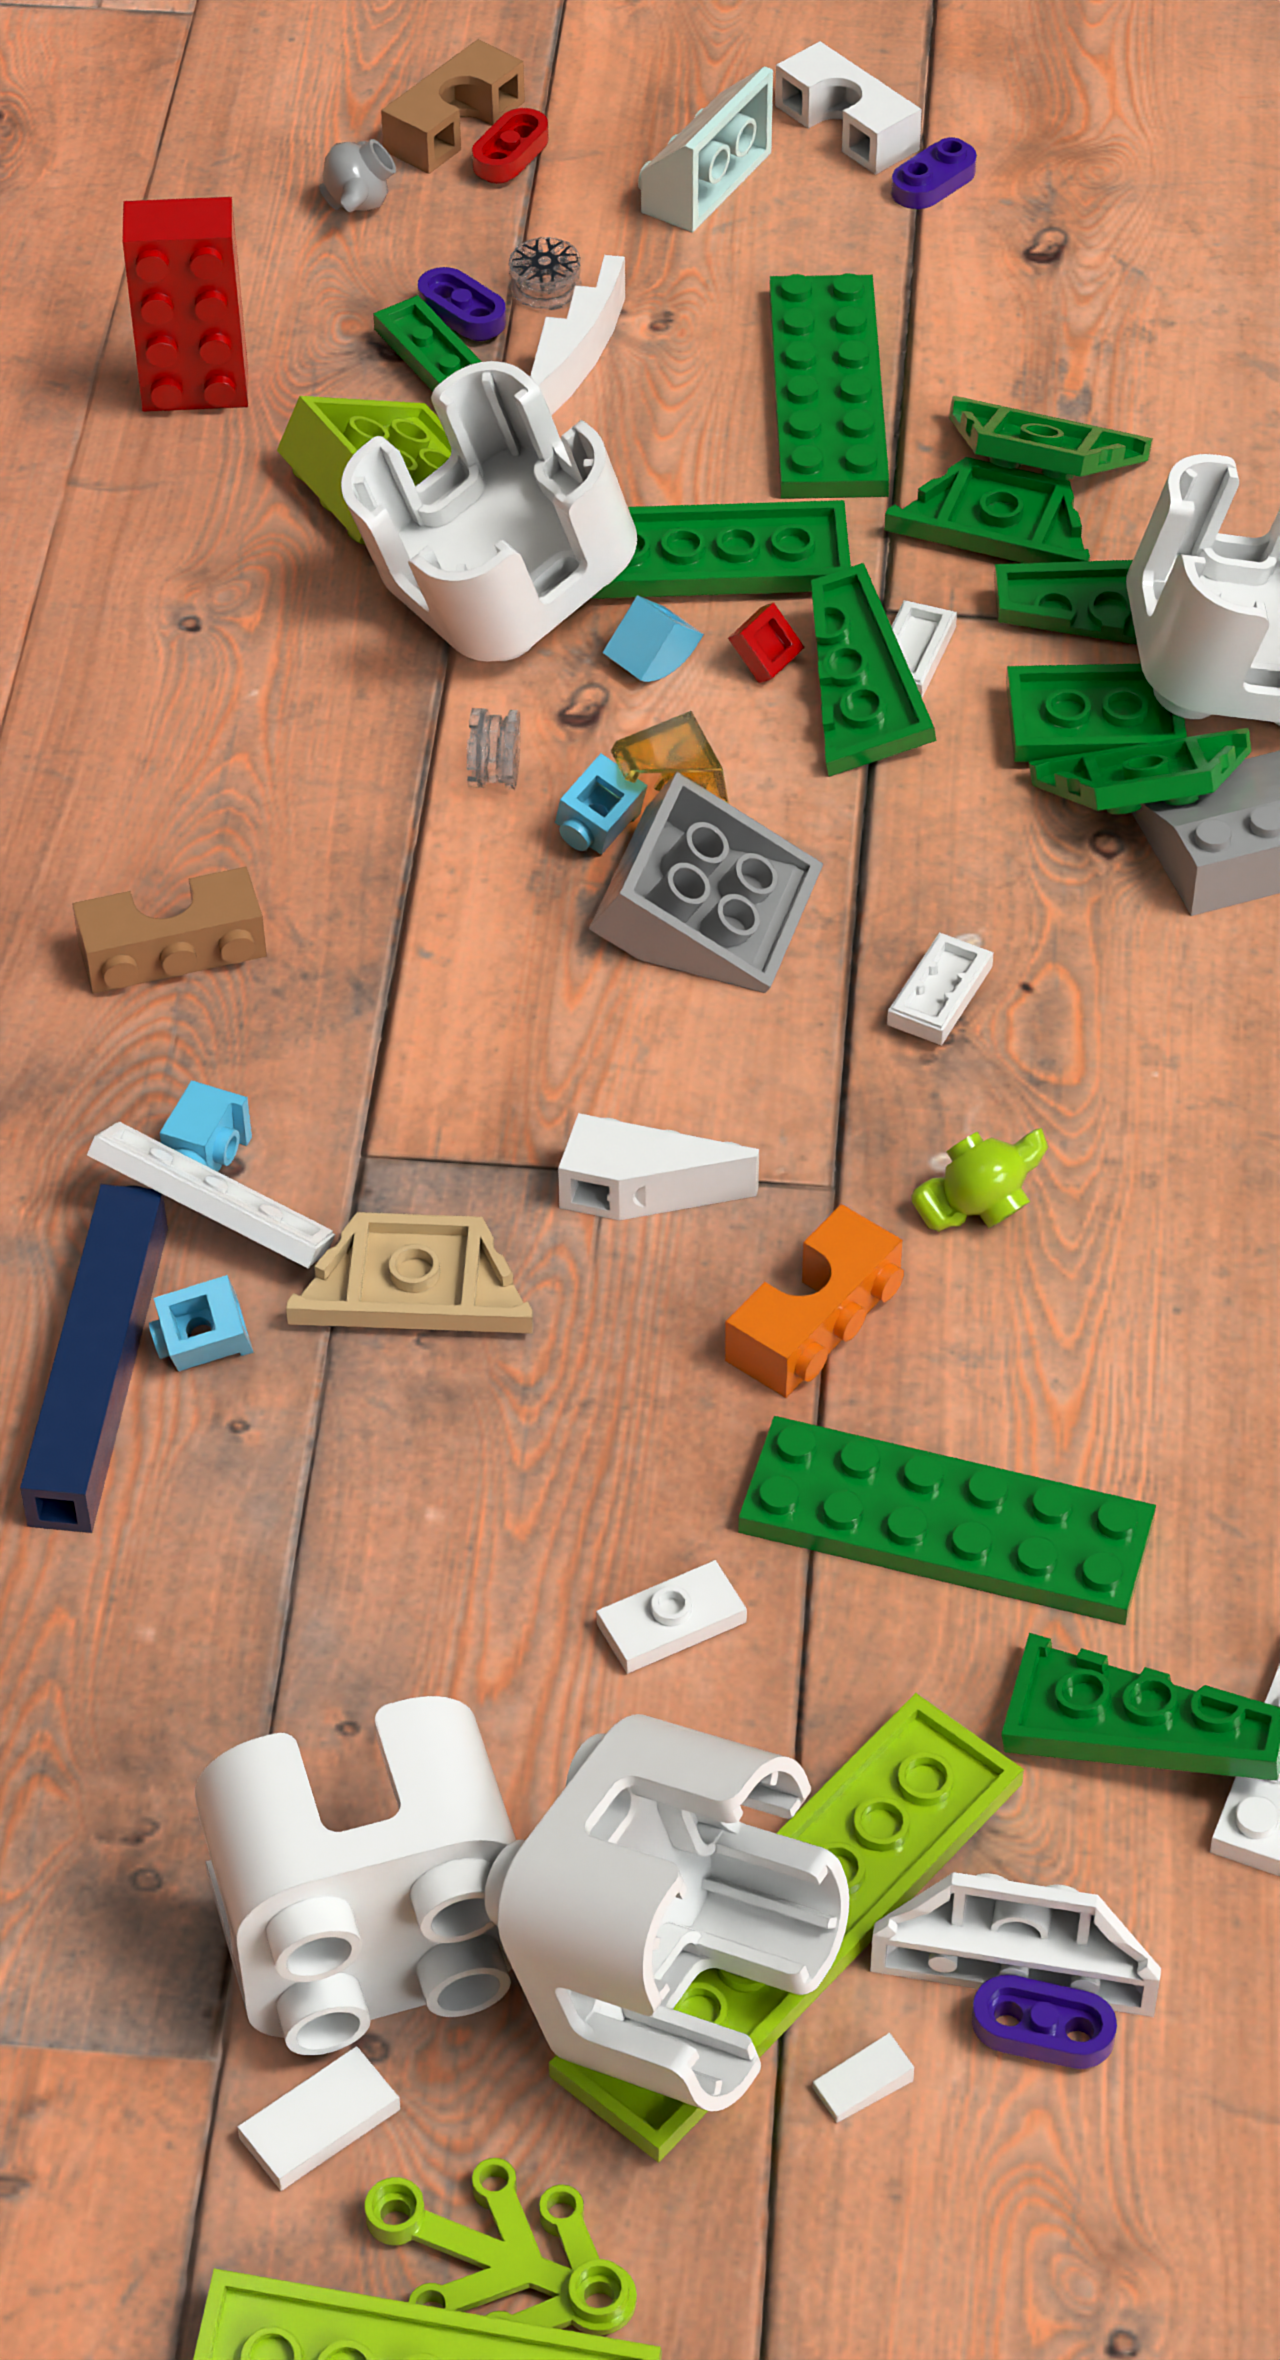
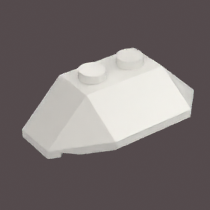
(996, 1927)

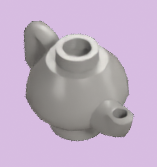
(356, 175)

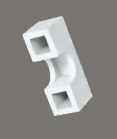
(877, 121)

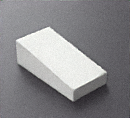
(864, 2078)

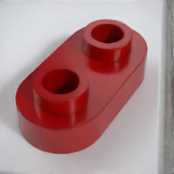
(510, 145)

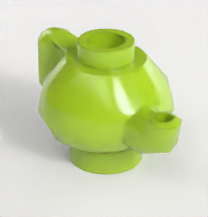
(980, 1181)

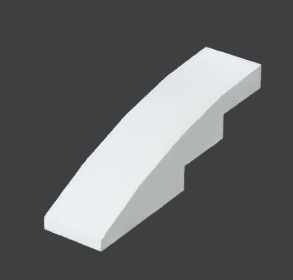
(574, 344)

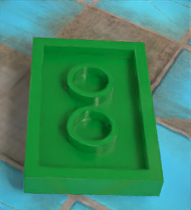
(1084, 710)

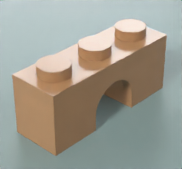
(425, 120)
(130, 948)

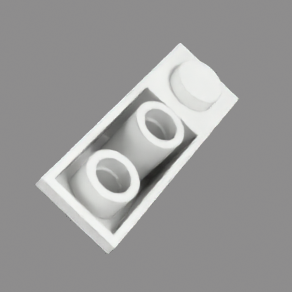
(644, 1171)

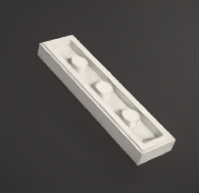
(211, 1194)

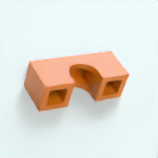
(789, 1336)

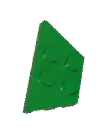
(1043, 441)
(995, 514)
(1145, 772)

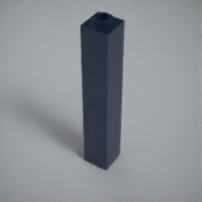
(94, 1360)

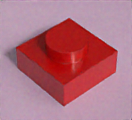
(766, 642)

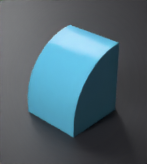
(651, 641)

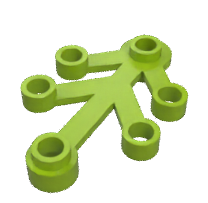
(515, 2260)

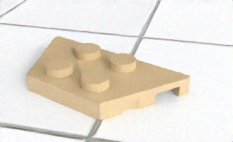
(413, 1276)

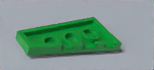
(1067, 598)
(864, 680)
(1111, 1715)

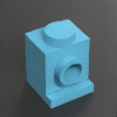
(599, 806)
(208, 1125)
(208, 1304)

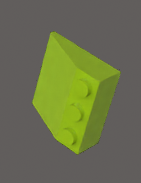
(331, 430)

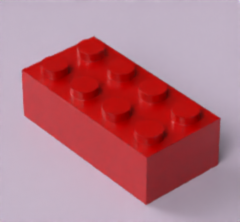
(186, 303)

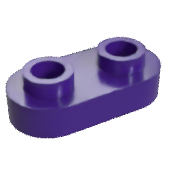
(934, 173)
(463, 303)
(1045, 2018)

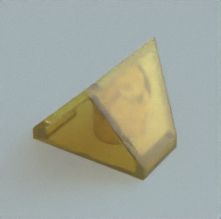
(668, 749)

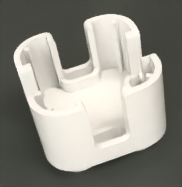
(503, 529)
(1207, 600)
(648, 1884)
(364, 1916)

